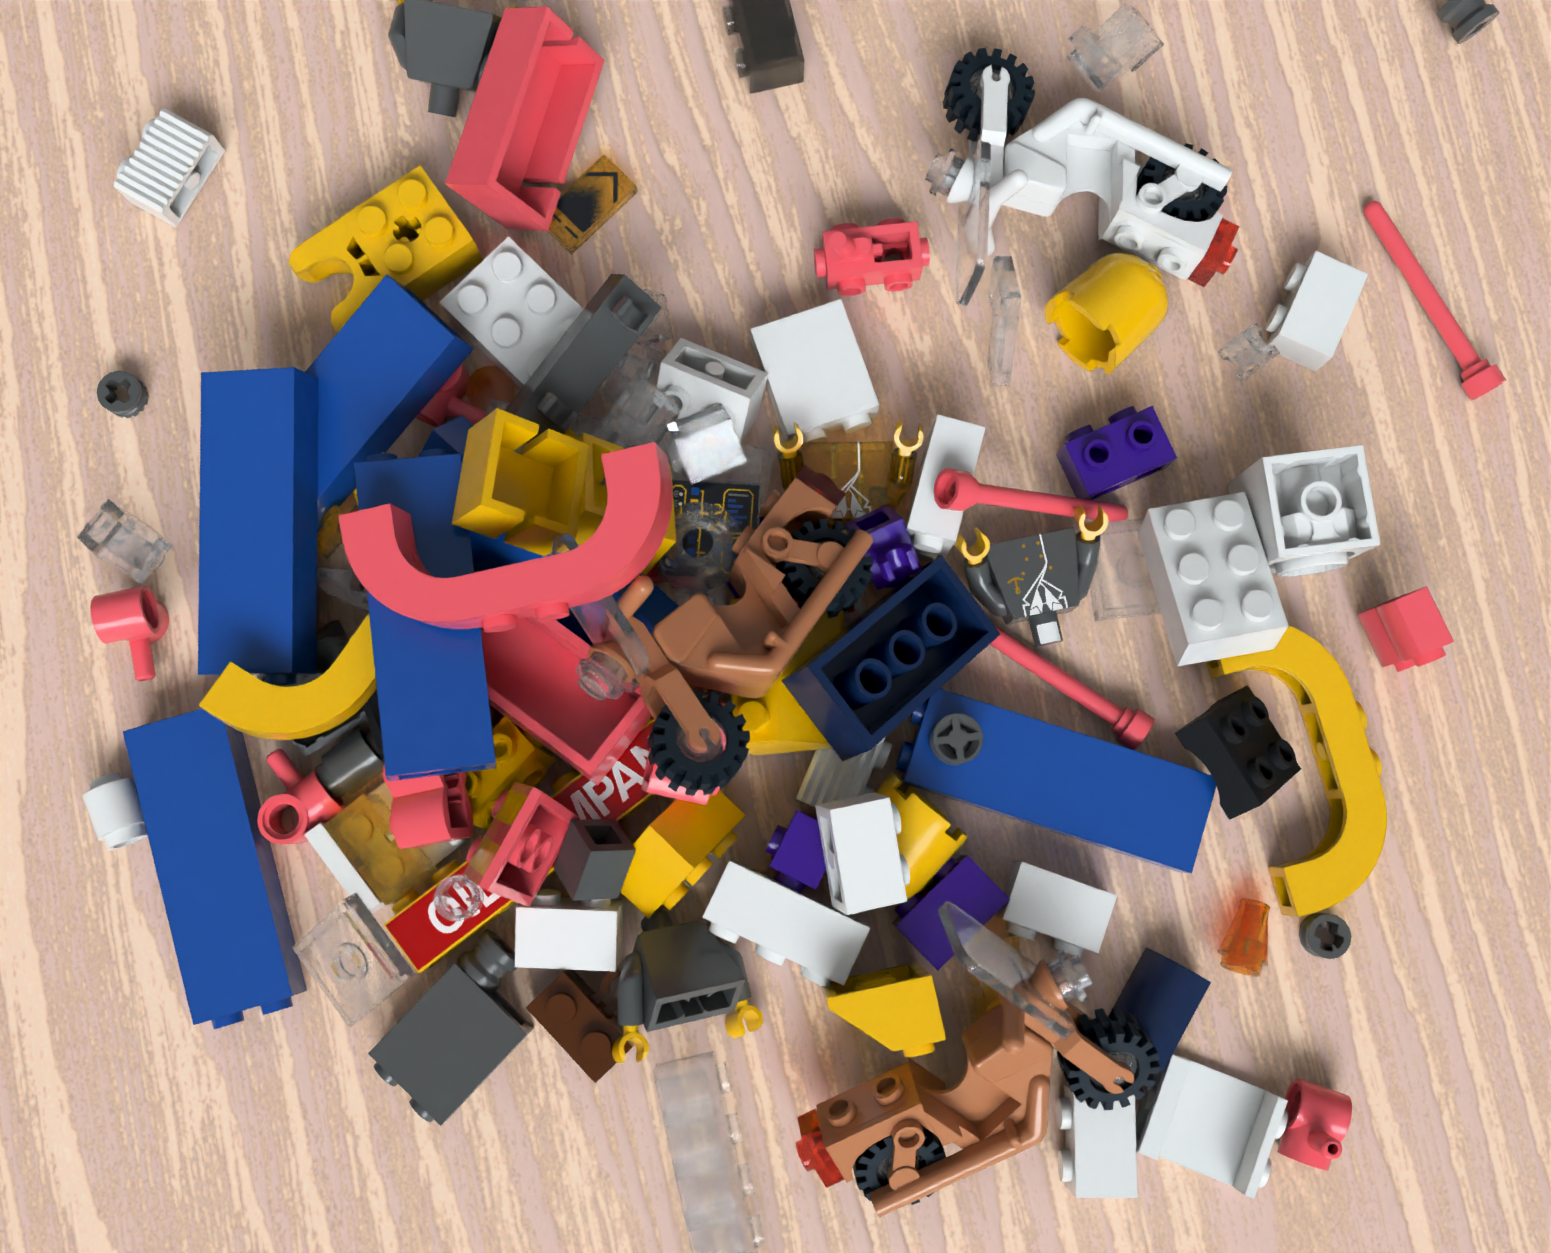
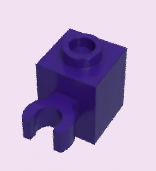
(891, 547)

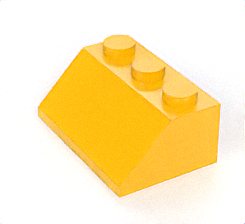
(777, 719)
(892, 1007)

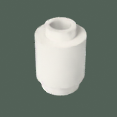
(115, 811)

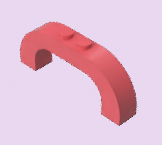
(635, 521)

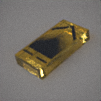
(590, 203)

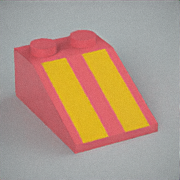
(519, 844)

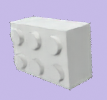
(511, 310)
(1212, 579)
(785, 924)

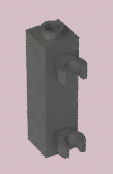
(585, 355)

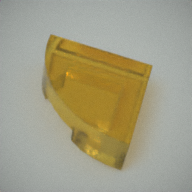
(330, 539)

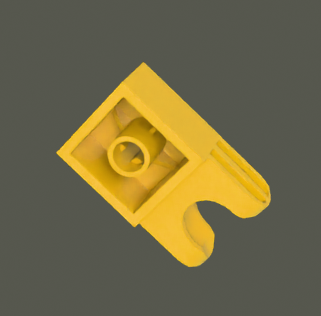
(377, 243)

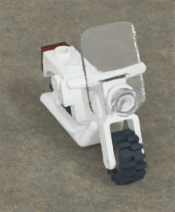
(1149, 210)

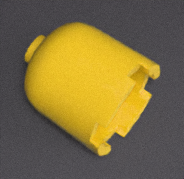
(1108, 311)
(923, 834)

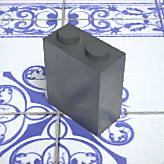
(449, 1044)

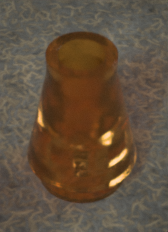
(1246, 941)

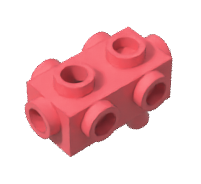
(856, 256)

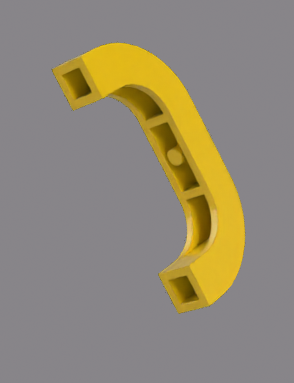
(297, 710)
(1345, 766)

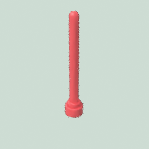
(1477, 374)
(960, 490)
(1127, 724)

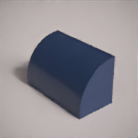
(1163, 1000)

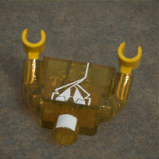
(863, 470)

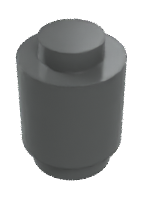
(350, 764)

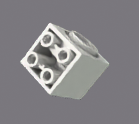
(1311, 509)

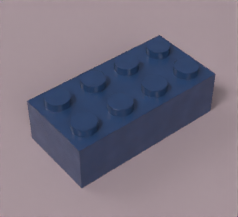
(891, 659)

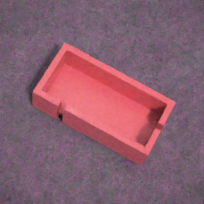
(525, 118)
(537, 688)

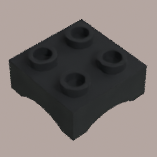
(1240, 751)

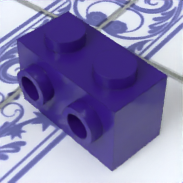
(1115, 454)
(797, 853)
(960, 883)

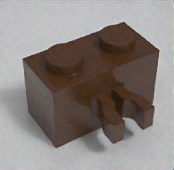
(581, 1020)

